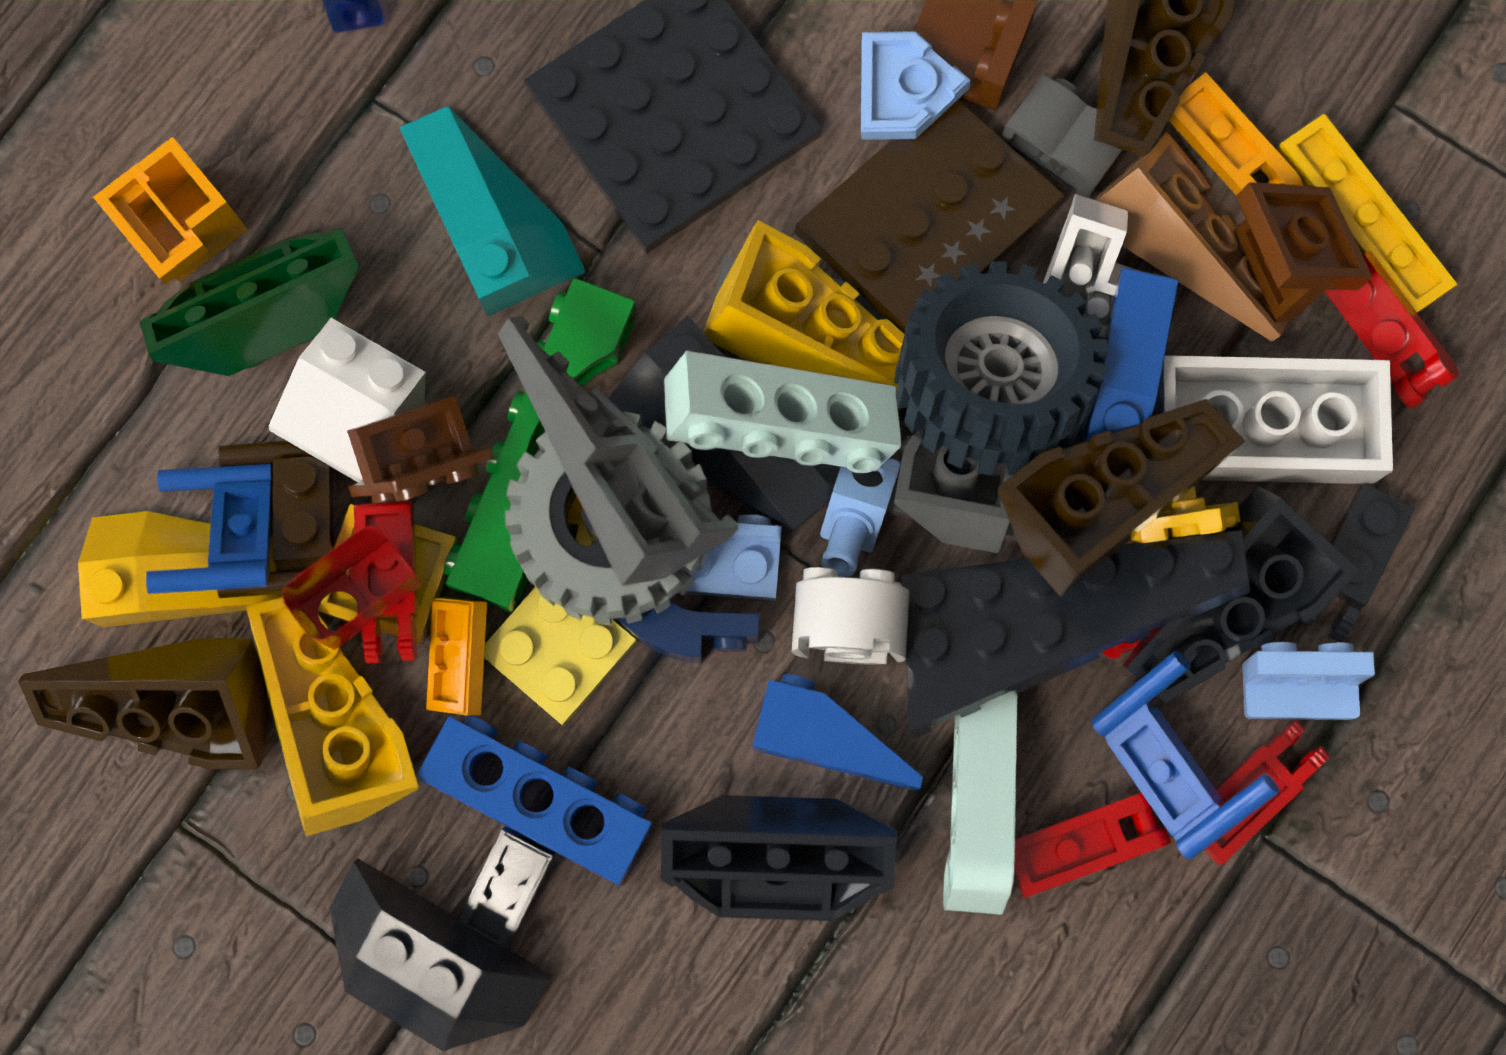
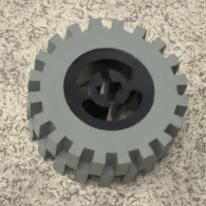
(580, 575)

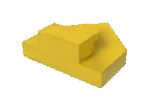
(1189, 517)

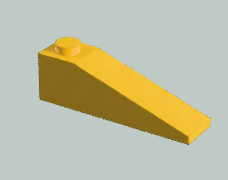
(127, 546)
(332, 731)

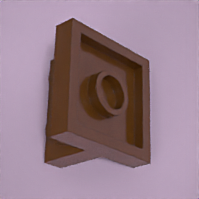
(1298, 245)

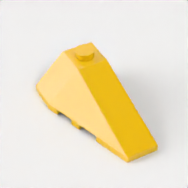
(795, 316)

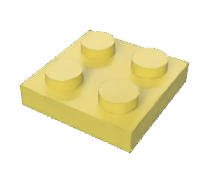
(556, 655)

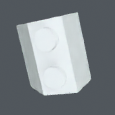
(339, 386)

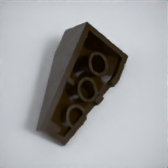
(1147, 63)
(1094, 497)
(177, 697)

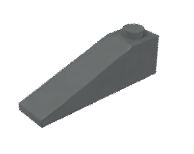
(951, 500)

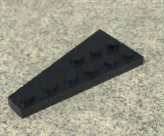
(1008, 630)

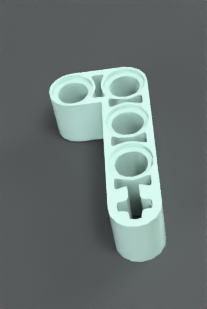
(983, 809)

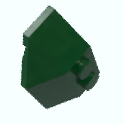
(254, 305)

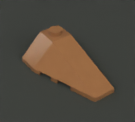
(1184, 237)

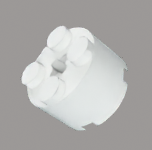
(851, 616)

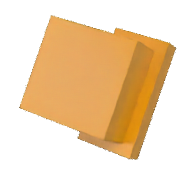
(170, 212)

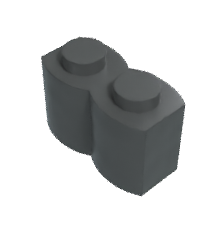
(1058, 135)

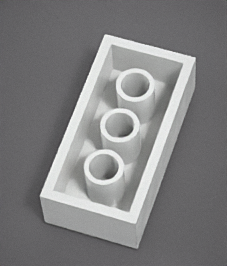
(1294, 413)

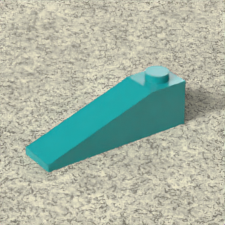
(494, 220)

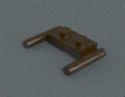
(299, 509)

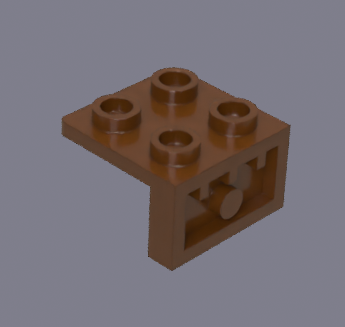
(978, 40)

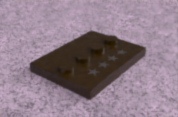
(928, 211)

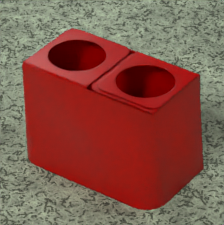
(328, 575)

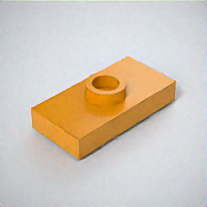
(456, 656)

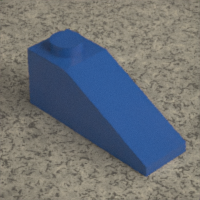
(1136, 351)
(818, 732)

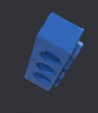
(452, 770)

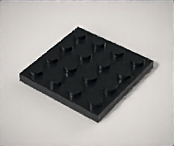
(672, 112)

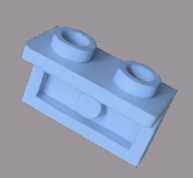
(1305, 684)

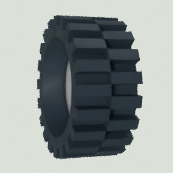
(1009, 329)

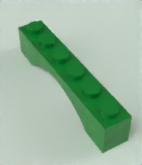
(592, 335)

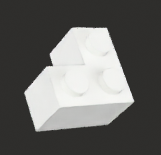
(1088, 255)

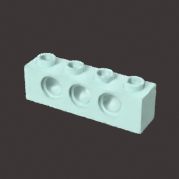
(781, 412)

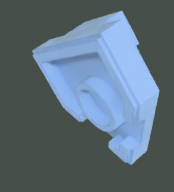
(904, 85)

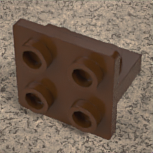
(414, 450)

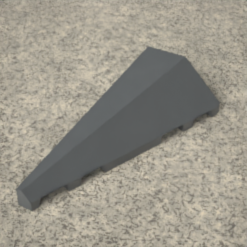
(633, 502)

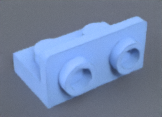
(743, 564)

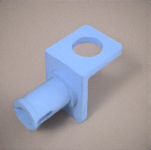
(855, 518)

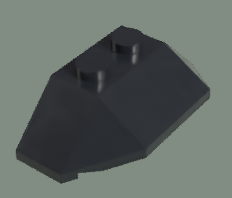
(778, 857)
(427, 965)

